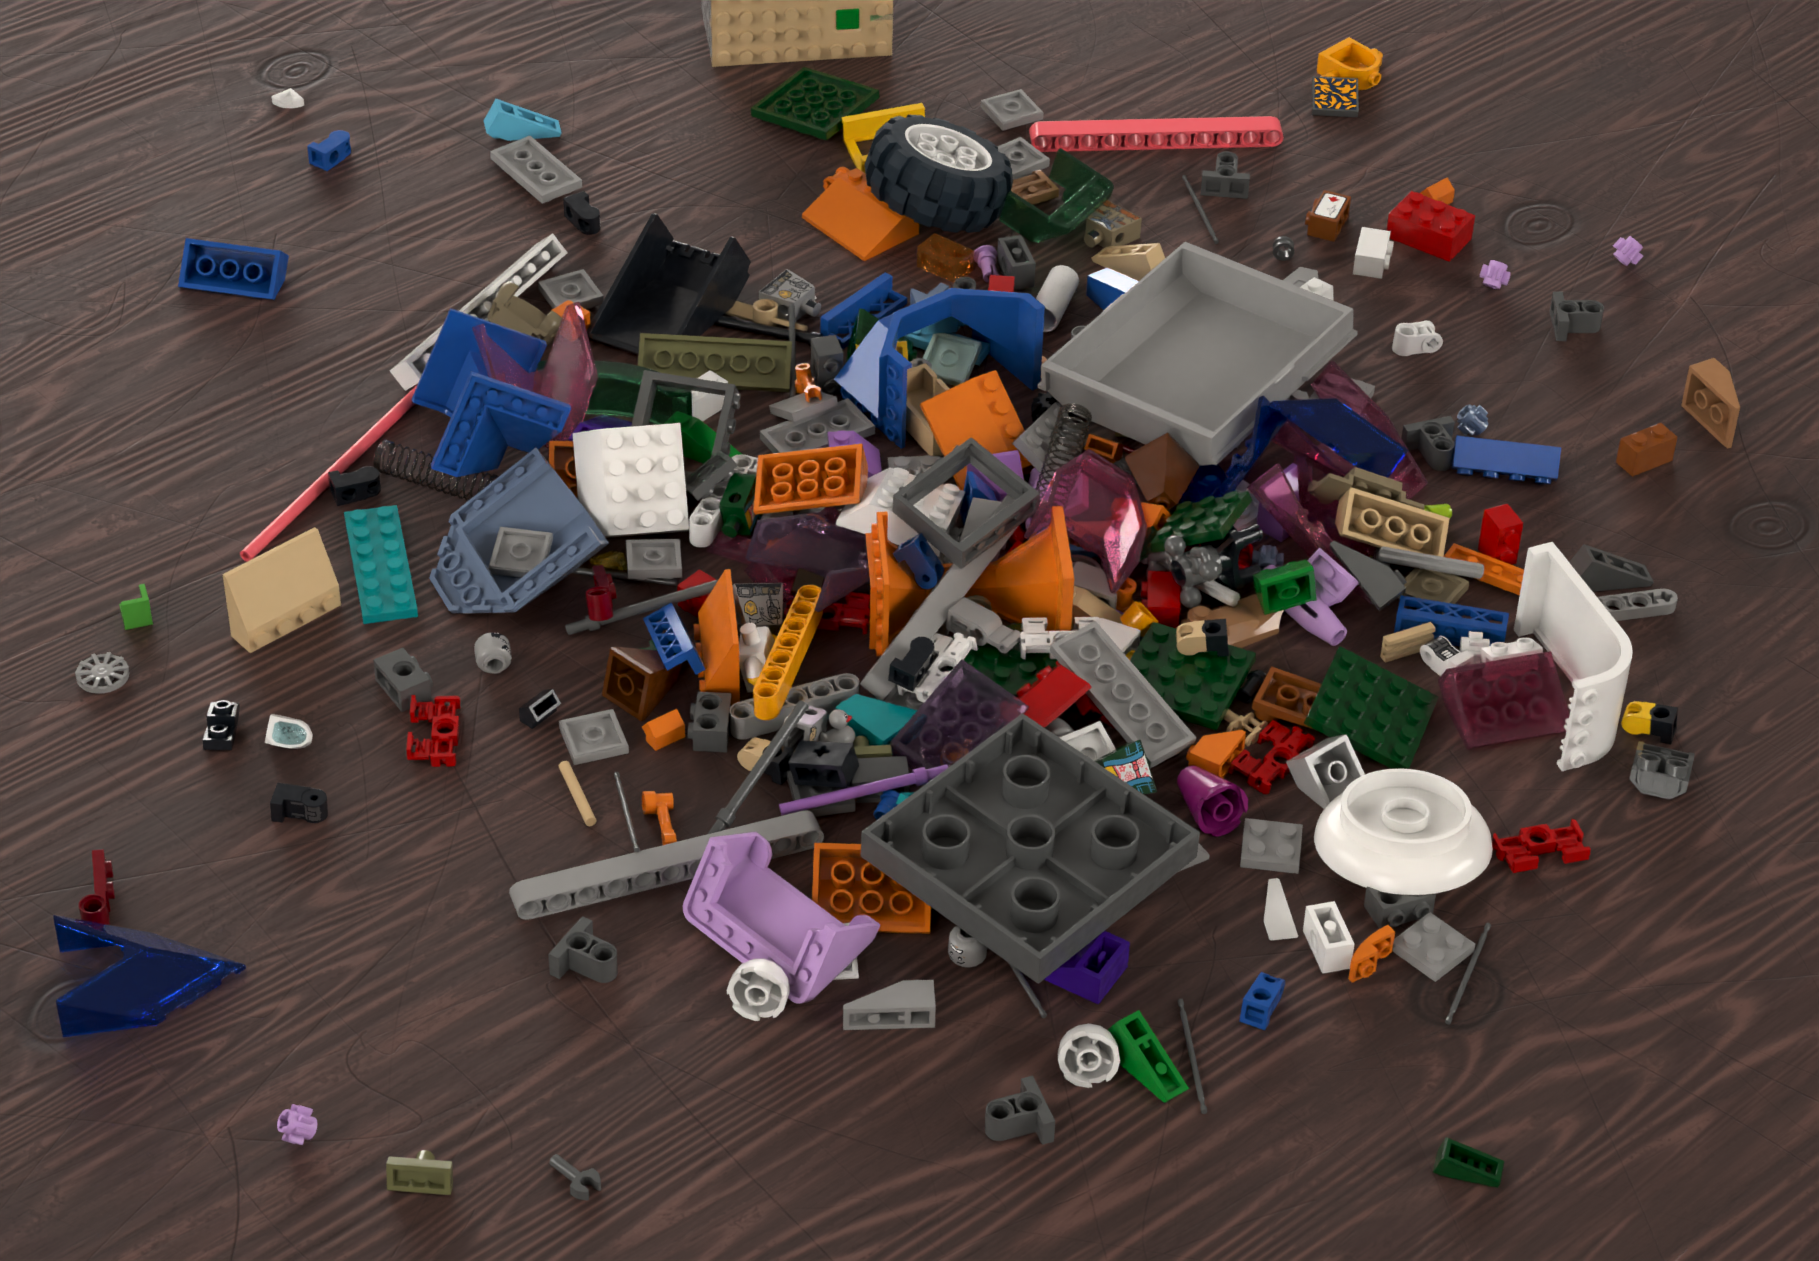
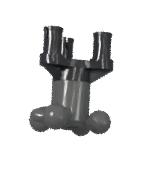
(1207, 562)

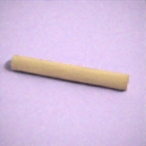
(577, 793)

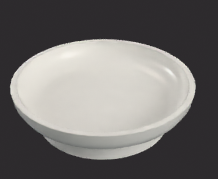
(1404, 833)

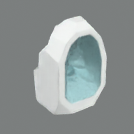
(288, 732)

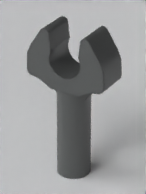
(578, 1178)

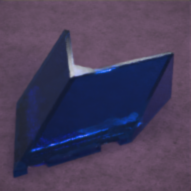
(1344, 433)
(1213, 481)
(141, 986)

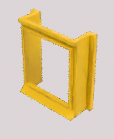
(865, 125)

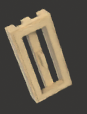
(1406, 642)

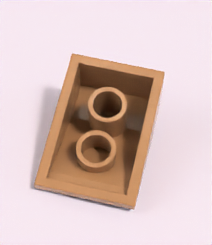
(1712, 399)

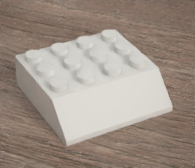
(632, 479)
(939, 506)

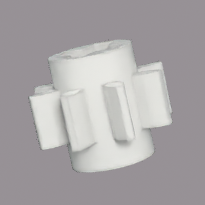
(1473, 644)

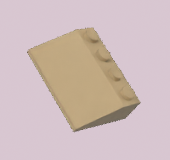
(280, 591)

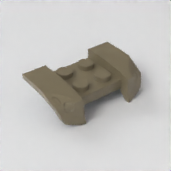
(1334, 487)

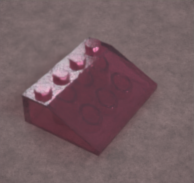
(1505, 699)

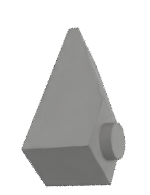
(894, 1007)

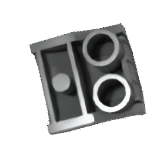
(1661, 770)

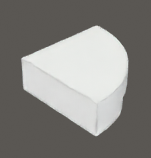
(288, 99)

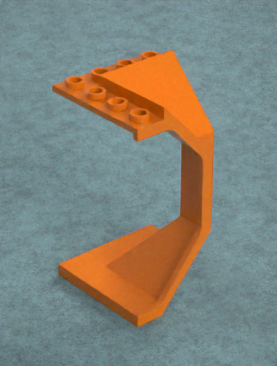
(1024, 583)

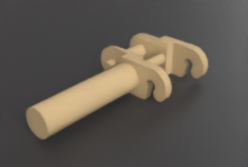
(1239, 722)

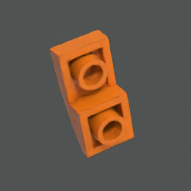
(1371, 949)

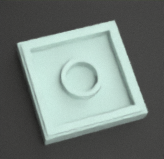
(952, 357)

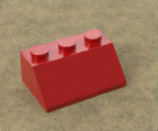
(1051, 693)

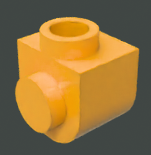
(1138, 617)

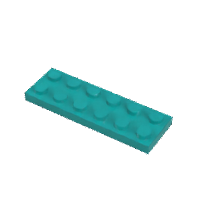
(380, 564)

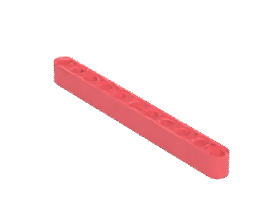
(1241, 133)

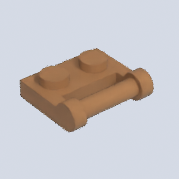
(1035, 188)

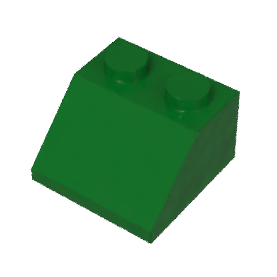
(1285, 586)

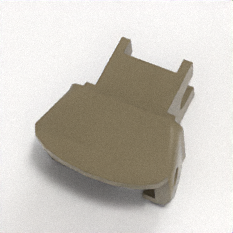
(522, 316)

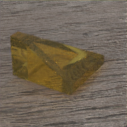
(611, 559)

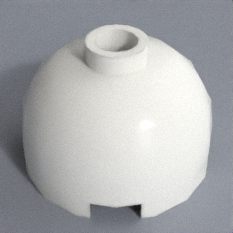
(758, 989)
(1088, 1055)

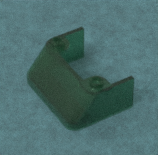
(1083, 195)

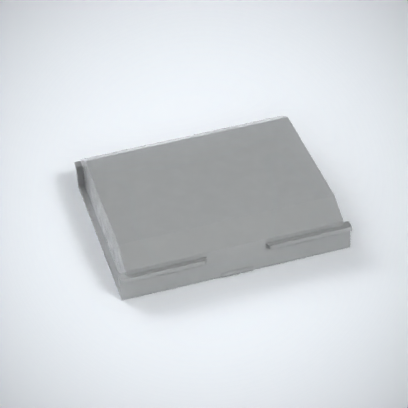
(1197, 352)

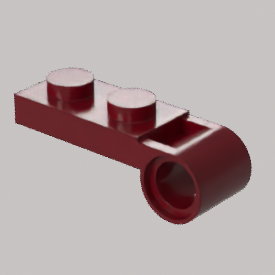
(600, 597)
(97, 906)

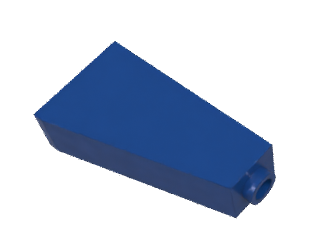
(1107, 286)

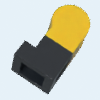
(1651, 720)

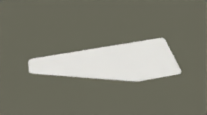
(1277, 913)

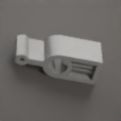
(982, 624)

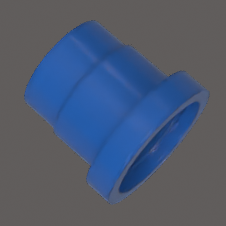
(887, 803)

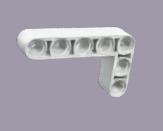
(706, 518)

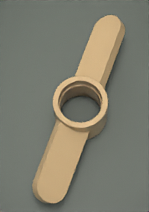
(762, 312)

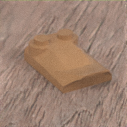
(1244, 621)

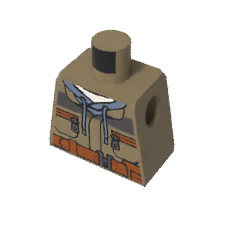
(1112, 226)

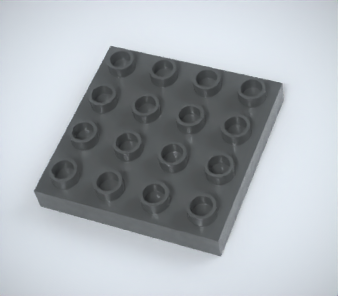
(1029, 846)

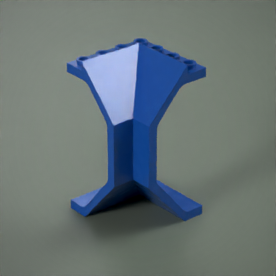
(877, 372)
(483, 410)

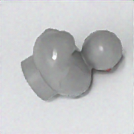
(841, 732)

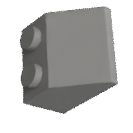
(1326, 769)

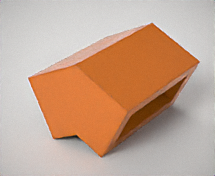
(1440, 191)
(1104, 447)
(664, 730)

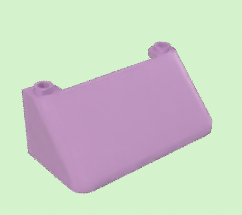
(767, 918)

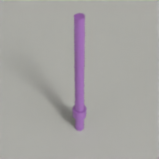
(919, 777)

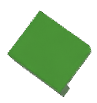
(136, 611)

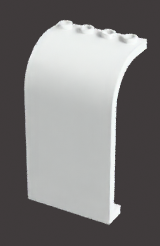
(1583, 643)

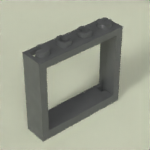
(726, 422)
(989, 533)

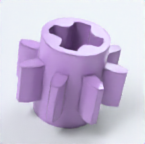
(1628, 251)
(1495, 274)
(297, 1124)

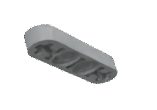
(1656, 603)

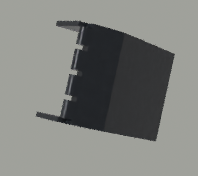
(668, 289)

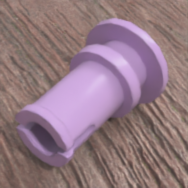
(986, 260)

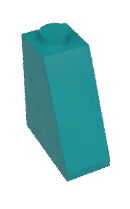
(875, 718)

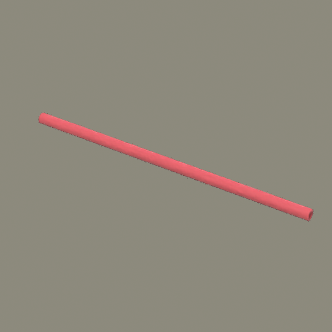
(322, 482)

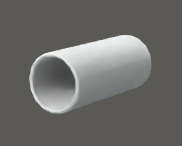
(1056, 294)

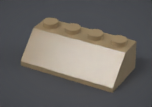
(1390, 523)

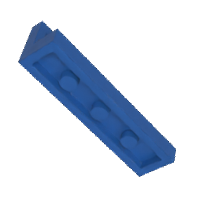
(868, 298)
(1451, 623)
(675, 632)

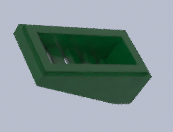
(1450, 1164)

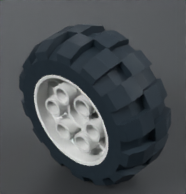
(938, 173)

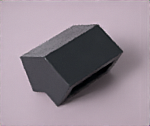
(528, 711)

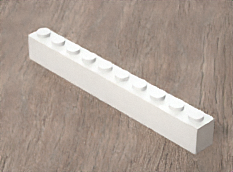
(522, 273)

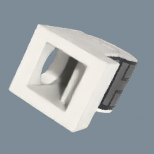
(1441, 655)

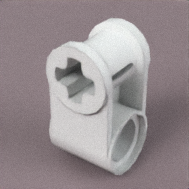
(1413, 338)

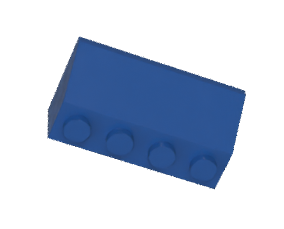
(232, 269)
(1506, 458)

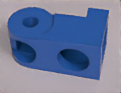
(330, 151)
(921, 560)
(1261, 1000)

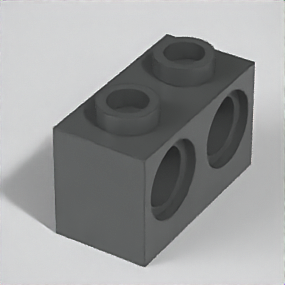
(711, 722)
(1396, 908)

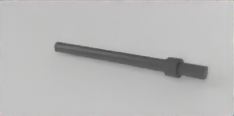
(642, 607)
(727, 815)

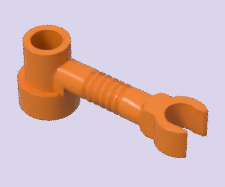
(806, 382)
(660, 804)

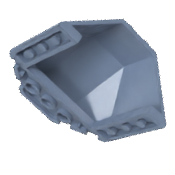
(521, 498)

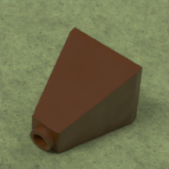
(1162, 470)
(637, 680)

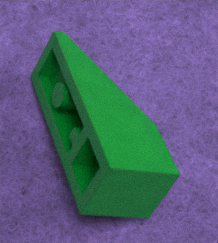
(696, 437)
(1146, 1058)

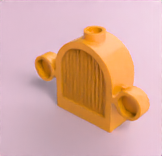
(1351, 60)

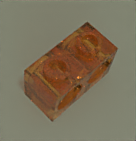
(945, 258)

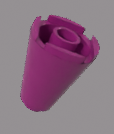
(1212, 800)

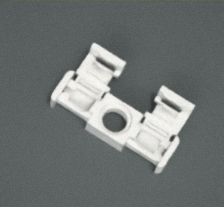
(1037, 640)
(949, 654)

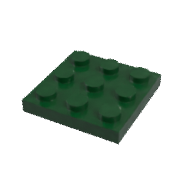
(1203, 520)

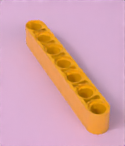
(787, 653)

